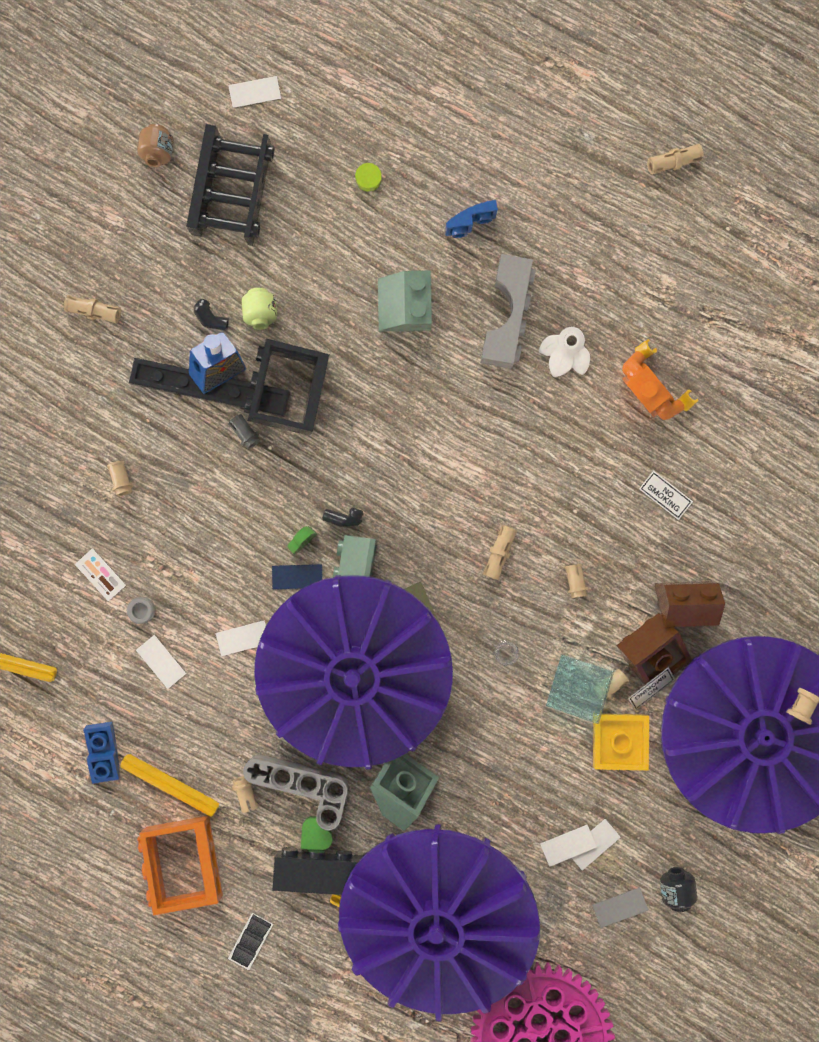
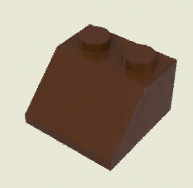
(690, 603)
(654, 649)

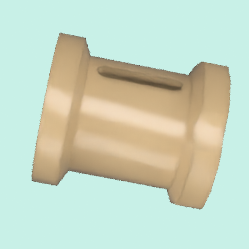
(804, 706)

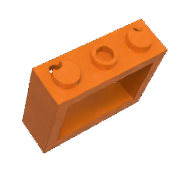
(152, 869)

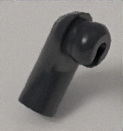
(206, 317)
(343, 520)

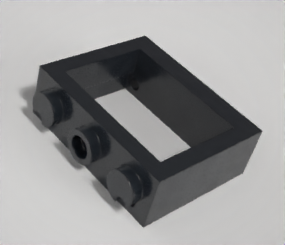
(258, 378)

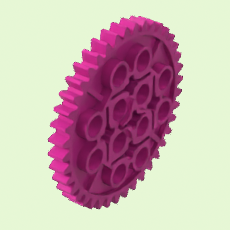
(587, 1026)

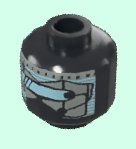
(678, 889)

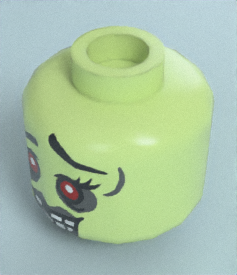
(259, 308)

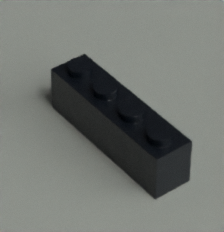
(312, 870)

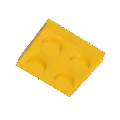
(621, 742)

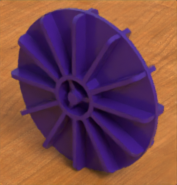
(353, 671)
(735, 743)
(439, 922)

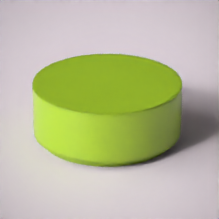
(368, 177)

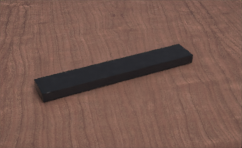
(231, 392)

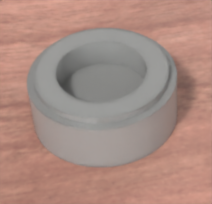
(141, 610)

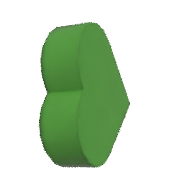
(301, 539)
(315, 837)

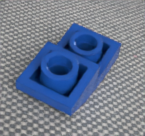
(462, 223)
(103, 753)

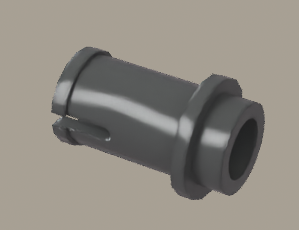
(244, 431)

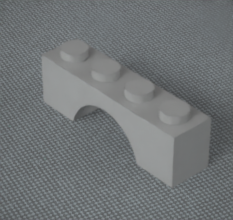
(512, 280)

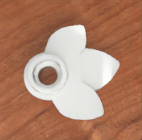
(566, 356)

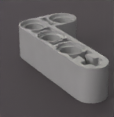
(296, 786)

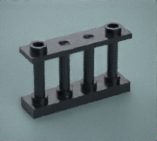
(209, 169)

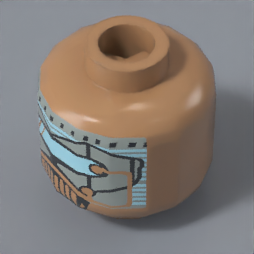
(155, 145)

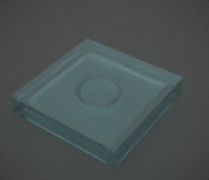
(580, 689)

